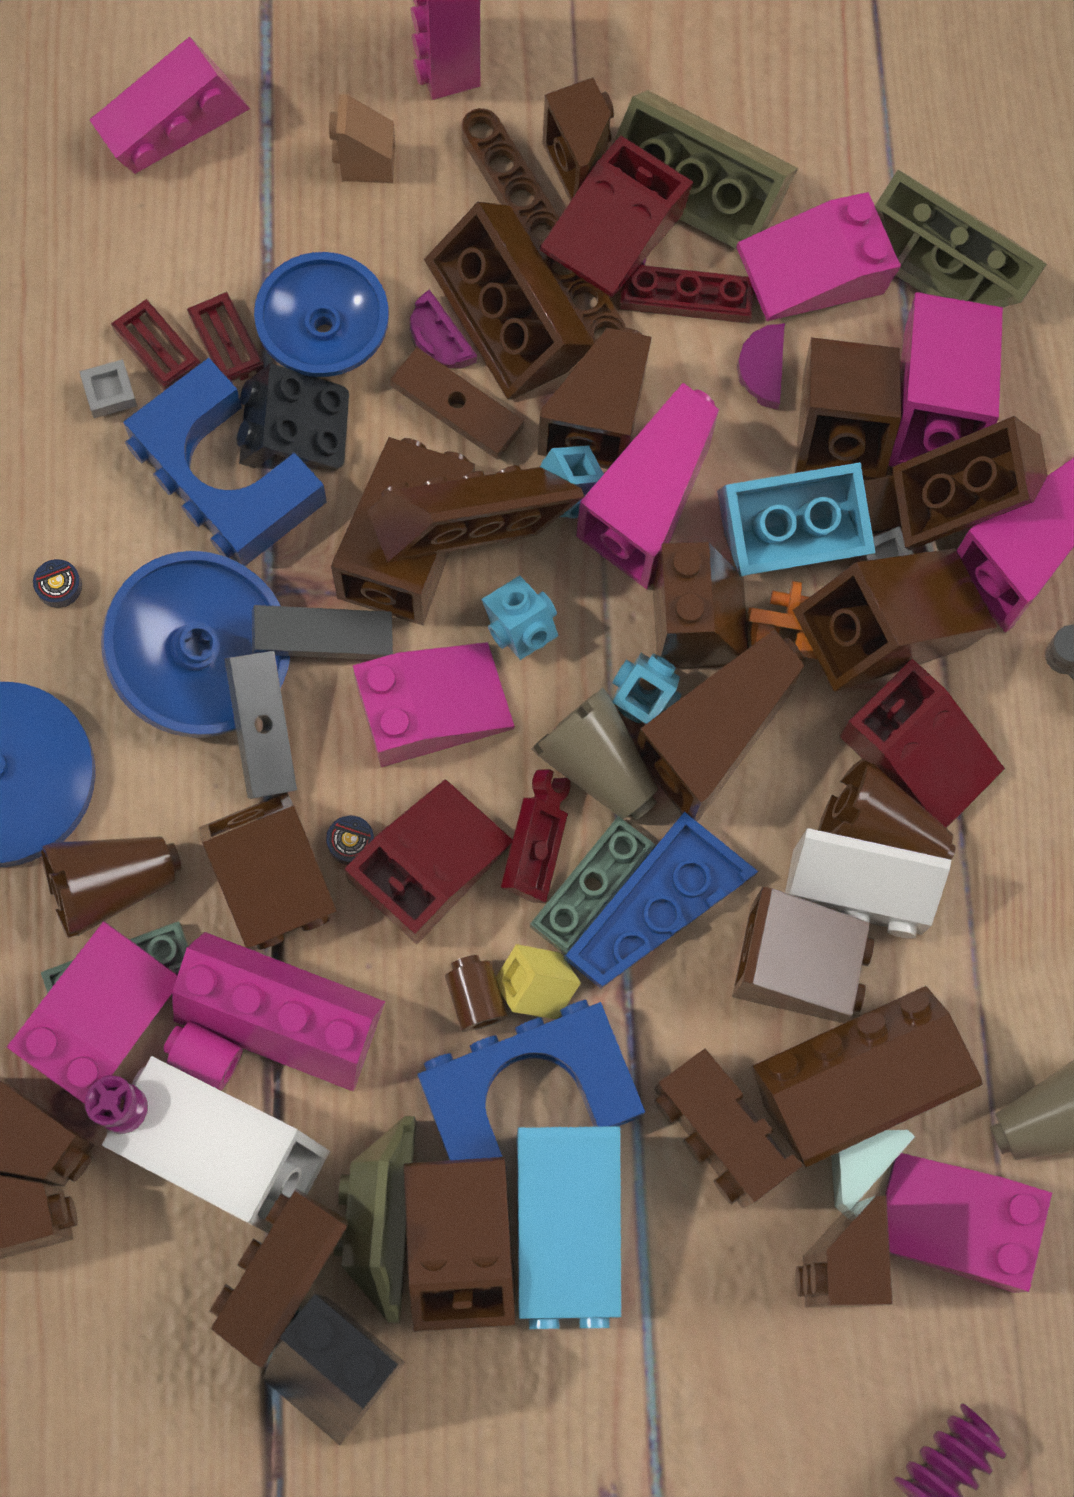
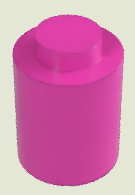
(202, 1054)

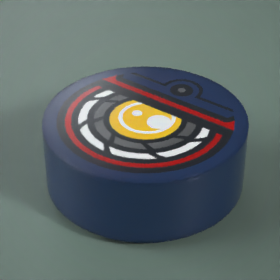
(57, 583)
(348, 838)

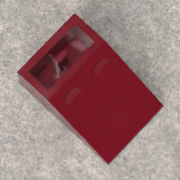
(617, 216)
(924, 743)
(427, 860)

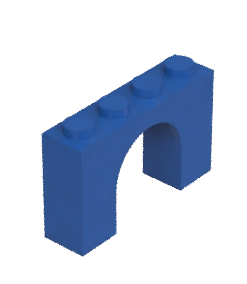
(240, 519)
(576, 1042)

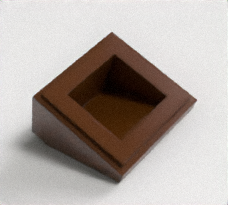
(882, 504)

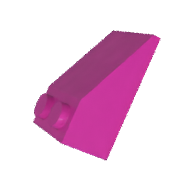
(820, 258)
(431, 700)
(94, 1012)
(965, 1222)

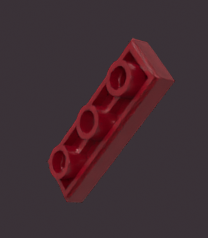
(712, 294)

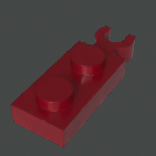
(537, 838)

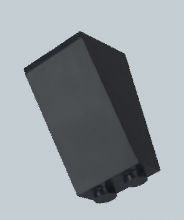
(330, 1367)

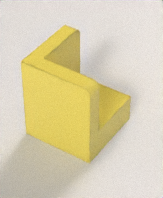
(537, 982)

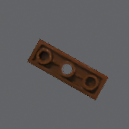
(437, 388)

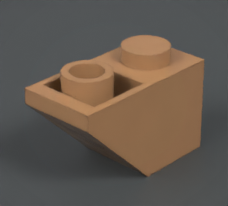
(362, 142)

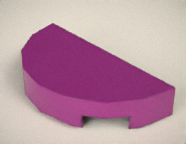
(438, 335)
(761, 364)

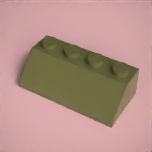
(733, 181)

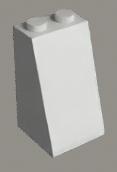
(217, 1145)

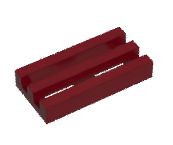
(209, 306)
(176, 371)

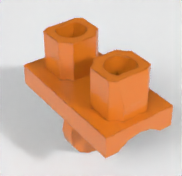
(766, 621)

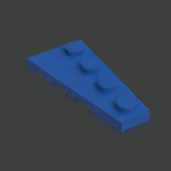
(666, 893)

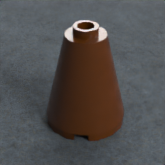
(883, 813)
(105, 877)

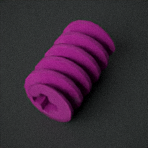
(955, 1459)

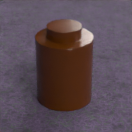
(475, 993)

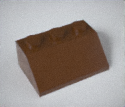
(969, 481)
(849, 1260)
(277, 1275)

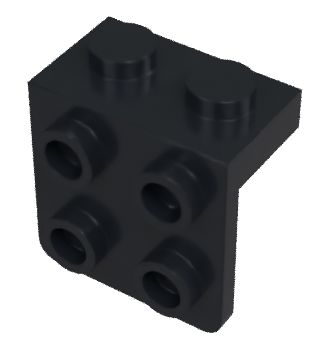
(292, 415)

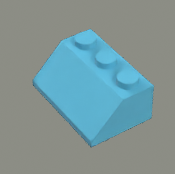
(796, 519)

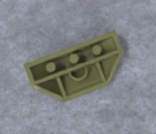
(952, 251)
(376, 1216)

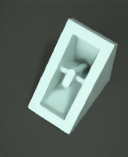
(863, 1163)

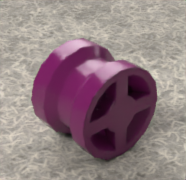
(104, 1101)

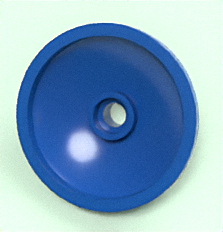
(318, 292)

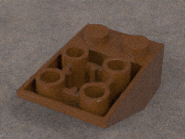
(459, 1244)

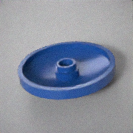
(171, 636)
(43, 772)

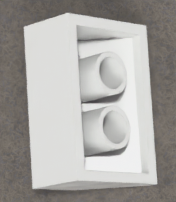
(868, 881)

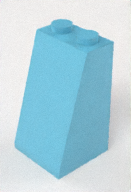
(569, 1225)

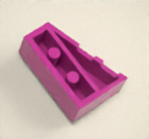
(168, 108)

